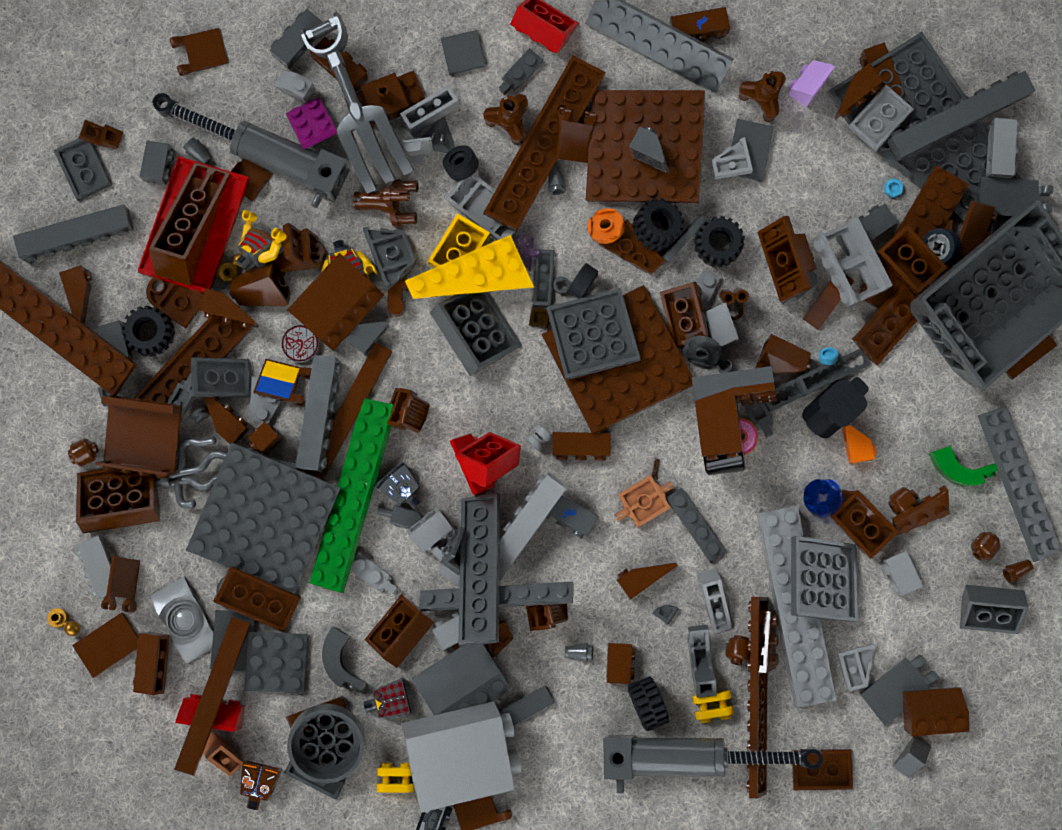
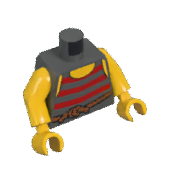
(258, 244)
(356, 258)

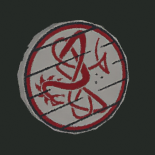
(299, 344)

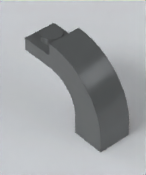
(332, 660)
(700, 661)

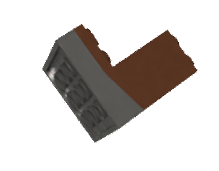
(719, 415)

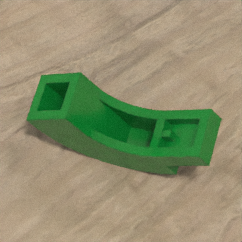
(953, 471)

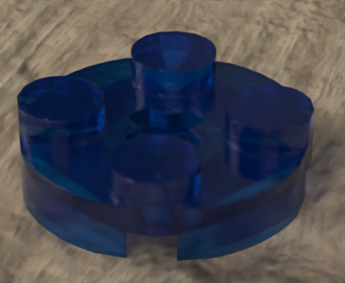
(822, 508)

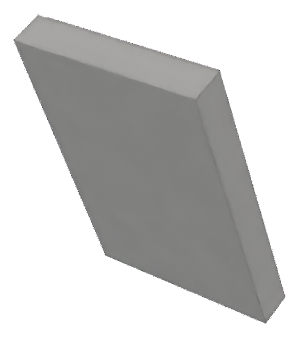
(880, 118)

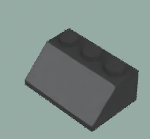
(993, 609)

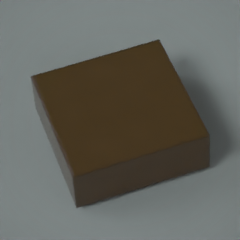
(539, 318)

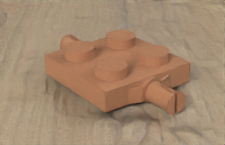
(643, 501)

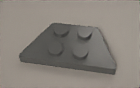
(391, 254)

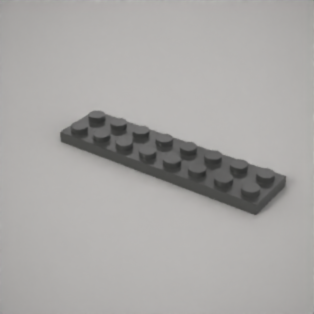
(660, 42)
(1019, 483)
(479, 570)

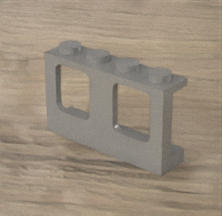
(861, 258)

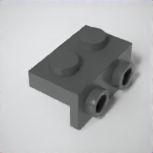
(451, 551)

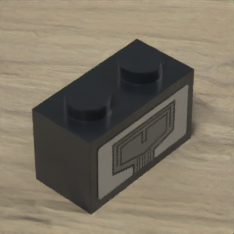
(434, 819)

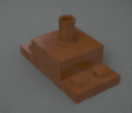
(391, 93)
(787, 258)

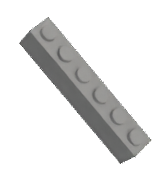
(529, 519)

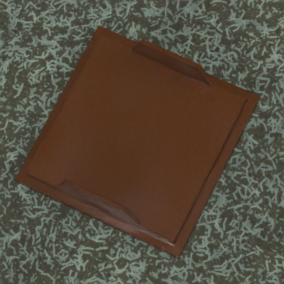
(257, 177)

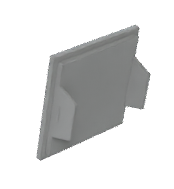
(417, 148)

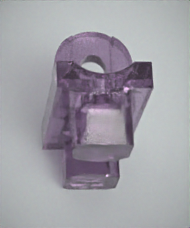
(526, 251)

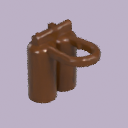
(729, 297)

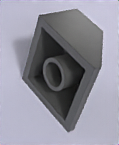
(648, 149)

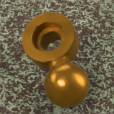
(231, 268)
(70, 627)

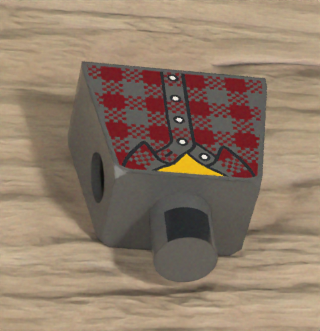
(390, 700)

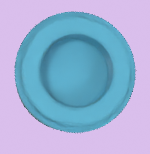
(893, 188)
(828, 356)

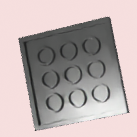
(593, 333)
(823, 579)

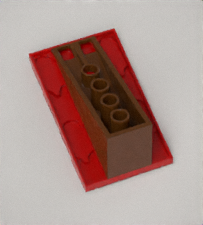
(193, 225)

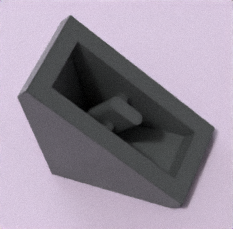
(912, 757)

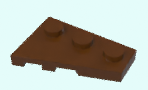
(930, 510)

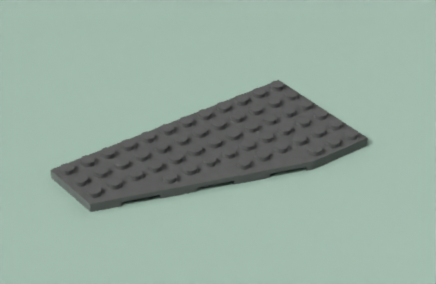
(928, 90)

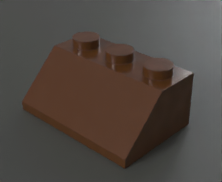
(976, 226)
(911, 260)
(399, 631)
(935, 711)

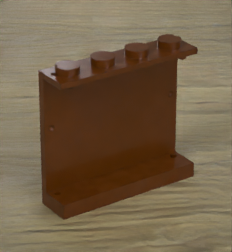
(141, 436)

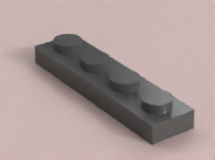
(695, 524)

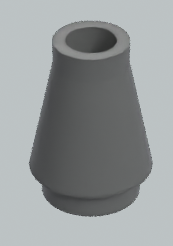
(197, 151)
(556, 182)
(579, 652)

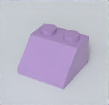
(810, 82)

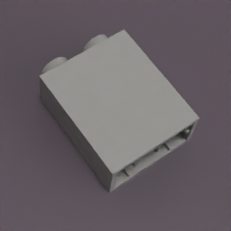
(460, 755)

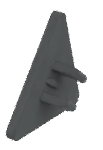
(440, 136)

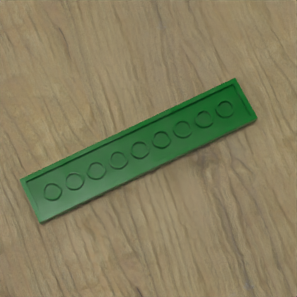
(352, 502)

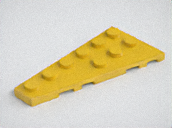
(480, 271)

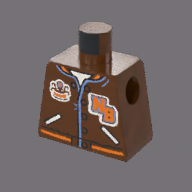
(258, 782)

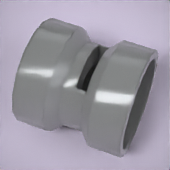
(535, 441)

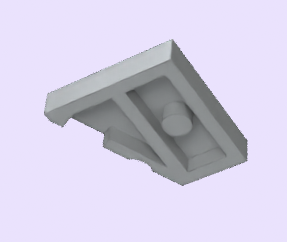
(732, 161)

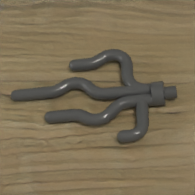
(179, 479)

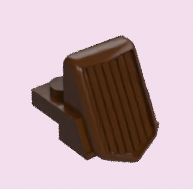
(301, 250)
(408, 410)
(546, 616)

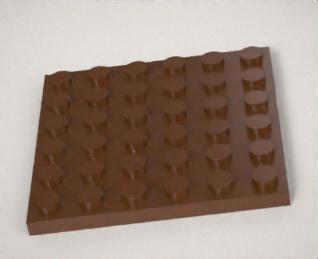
(679, 124)
(630, 388)

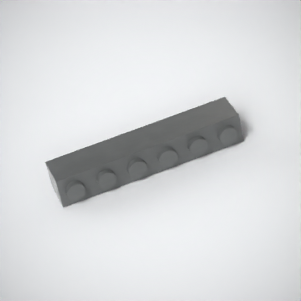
(73, 232)
(318, 414)

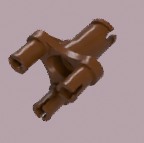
(764, 93)
(509, 121)
(388, 201)

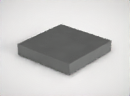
(463, 52)

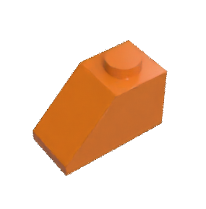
(858, 446)

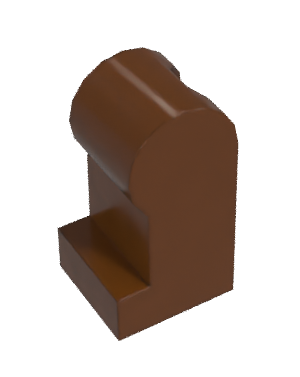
(395, 298)

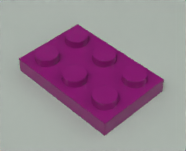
(311, 123)

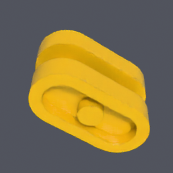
(723, 711)
(386, 770)

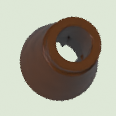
(1017, 571)

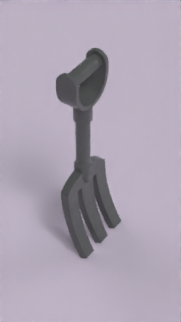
(359, 117)

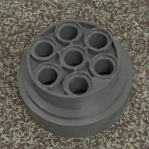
(312, 763)

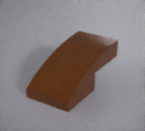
(102, 136)

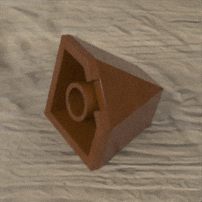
(261, 287)
(783, 357)

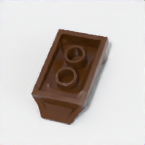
(684, 312)
(863, 523)

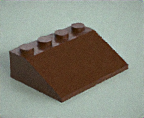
(336, 302)
(115, 500)

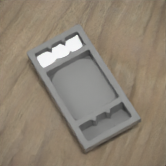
(471, 199)
(184, 619)

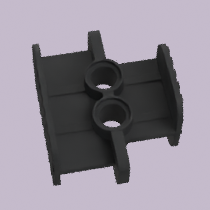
(836, 407)

